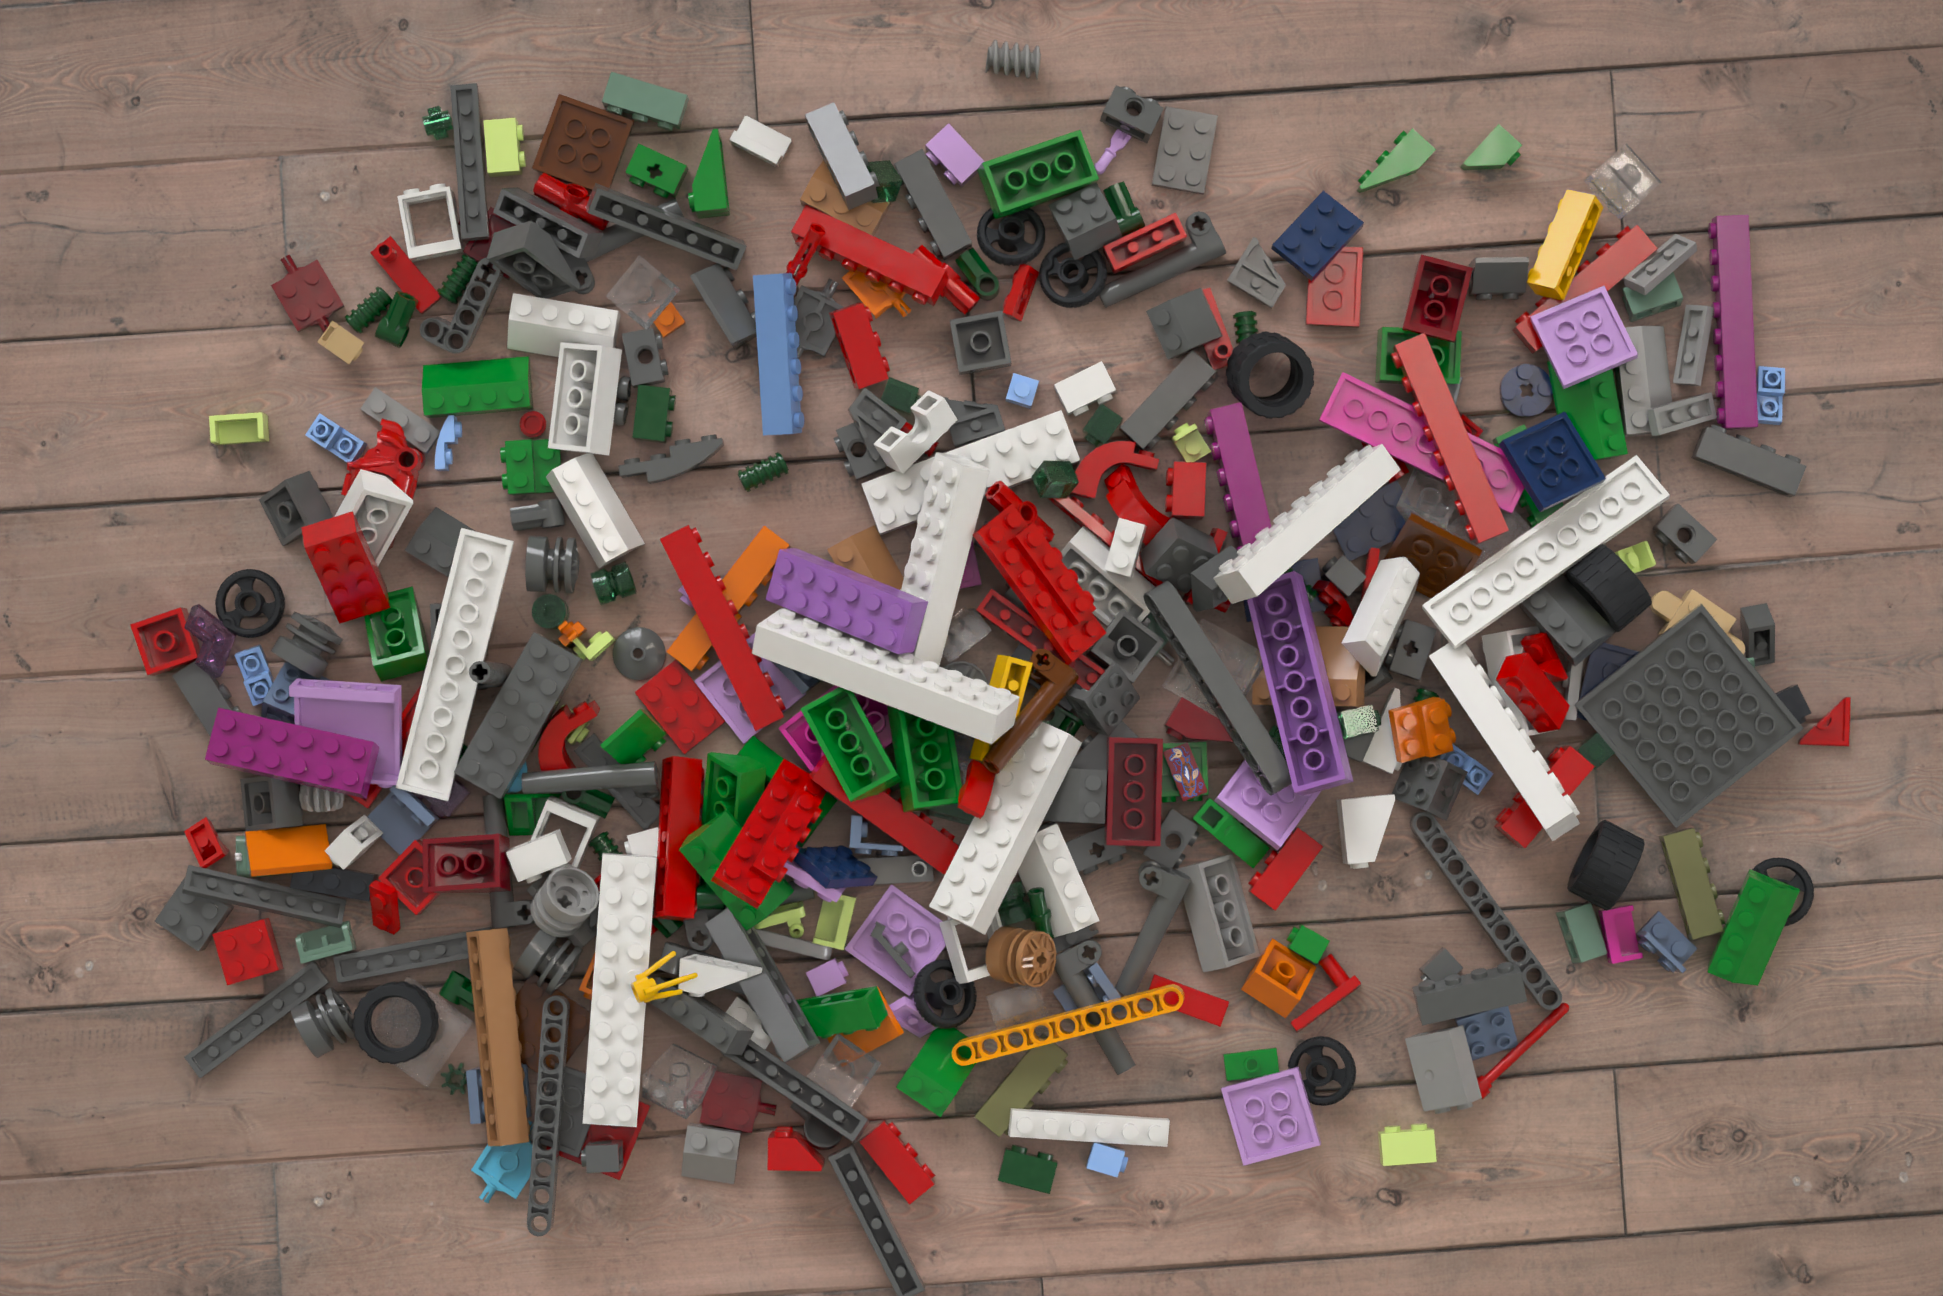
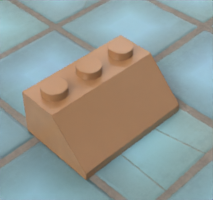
(824, 196)
(867, 556)

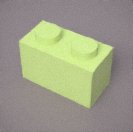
(503, 147)
(1407, 1145)

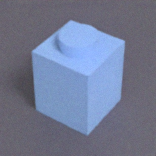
(1022, 390)
(1106, 1159)

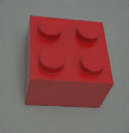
(1187, 490)
(165, 641)
(407, 877)
(248, 951)

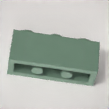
(645, 101)

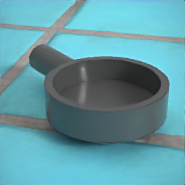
(816, 1132)

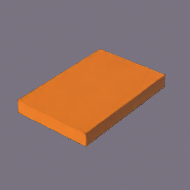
(288, 850)
(873, 1039)

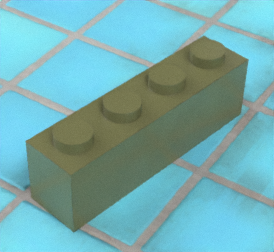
(1691, 883)
(1021, 1085)

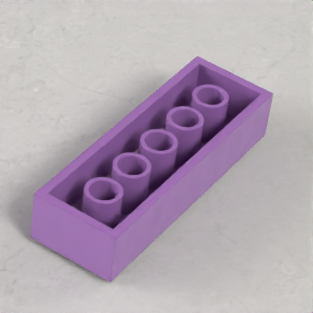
(846, 600)

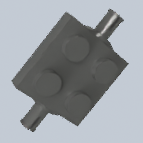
(813, 319)

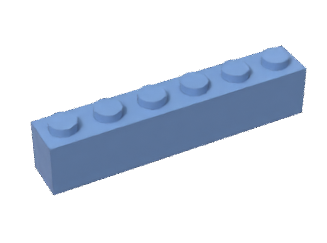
(778, 354)

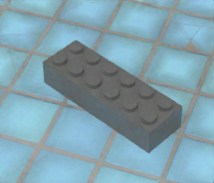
(518, 715)

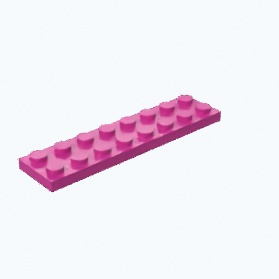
(1386, 420)

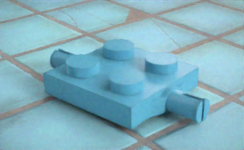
(504, 1168)

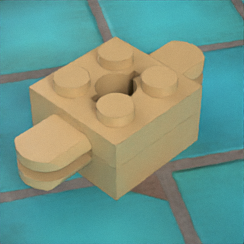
(1673, 609)

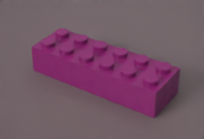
(1237, 472)
(292, 753)

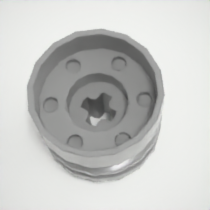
(564, 902)

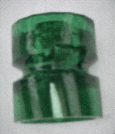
(613, 583)
(550, 611)
(1013, 907)

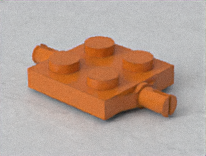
(875, 295)

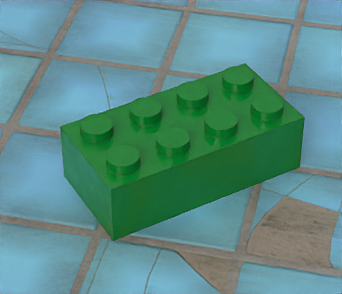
(1037, 174)

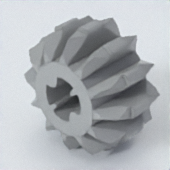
(319, 799)

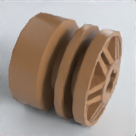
(1020, 956)

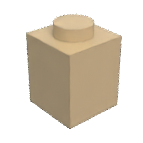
(341, 343)

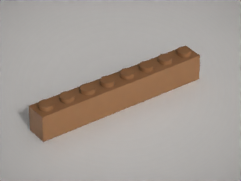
(498, 1037)

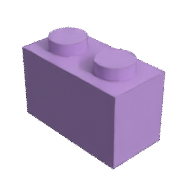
(953, 155)

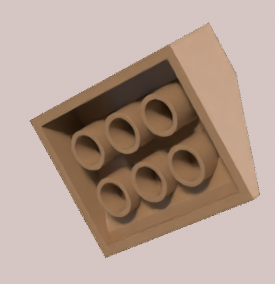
(1343, 671)

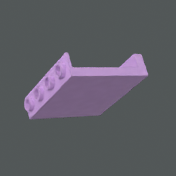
(355, 711)

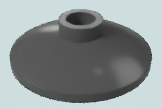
(653, 653)

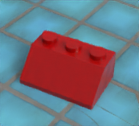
(792, 1152)

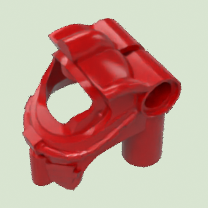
(389, 458)

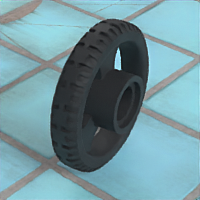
(1014, 224)
(1075, 296)
(245, 580)
(1801, 881)
(935, 996)
(1344, 1076)

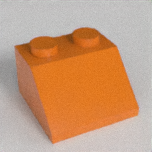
(1279, 978)

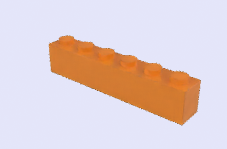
(741, 582)

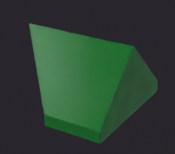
(524, 812)

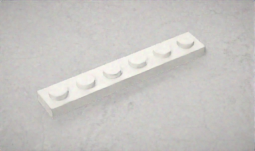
(1088, 1127)

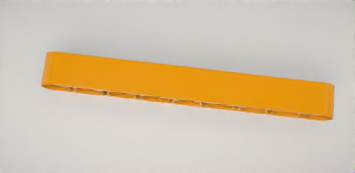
(1057, 1033)

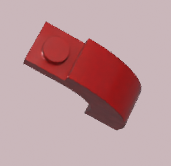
(1105, 457)
(1131, 504)
(552, 747)

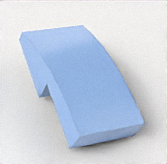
(1770, 392)
(448, 435)
(336, 439)
(255, 673)
(1477, 773)

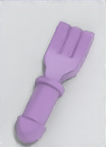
(1117, 143)

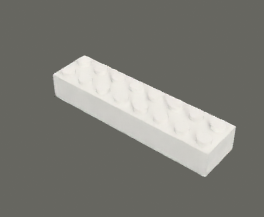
(1008, 455)
(1306, 523)
(943, 546)
(1508, 744)
(1002, 837)

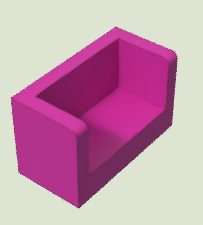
(1619, 934)

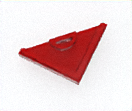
(1832, 728)

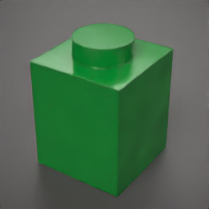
(1307, 943)

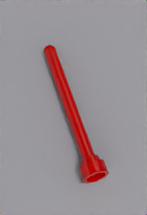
(1485, 1081)

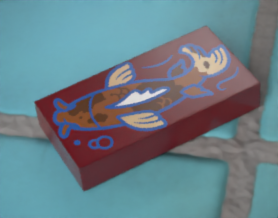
(1185, 771)

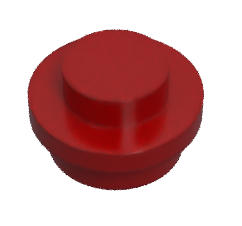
(533, 424)

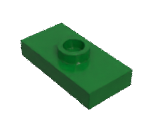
(1250, 1063)

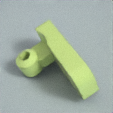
(787, 913)

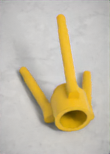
(647, 990)

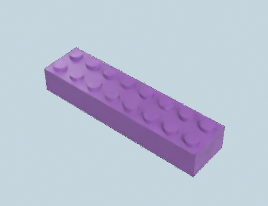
(1299, 686)

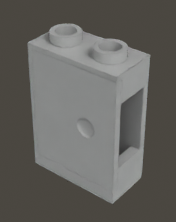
(1443, 1069)

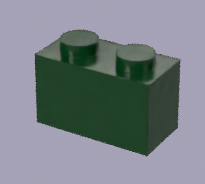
(653, 413)
(1027, 1169)

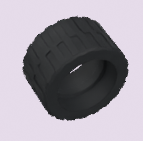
(1291, 395)
(1609, 587)
(1605, 865)
(364, 1032)

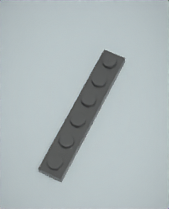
(469, 162)
(264, 896)
(402, 956)
(256, 1019)

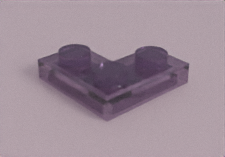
(215, 638)

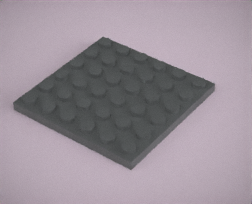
(1688, 715)

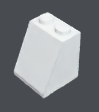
(1362, 827)

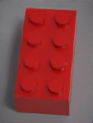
(345, 567)
(1519, 821)

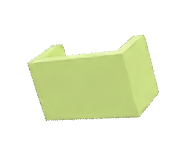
(239, 428)
(834, 922)

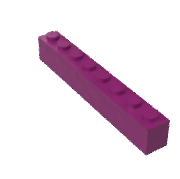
(1734, 322)

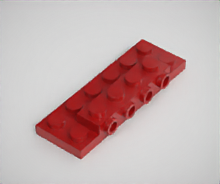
(1042, 582)
(771, 835)

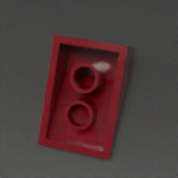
(1437, 298)
(1194, 723)
(466, 864)

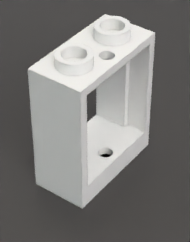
(432, 250)
(574, 814)
(955, 952)

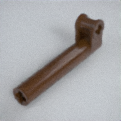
(1055, 682)

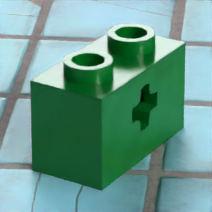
(646, 159)

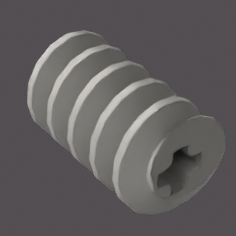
(1013, 59)

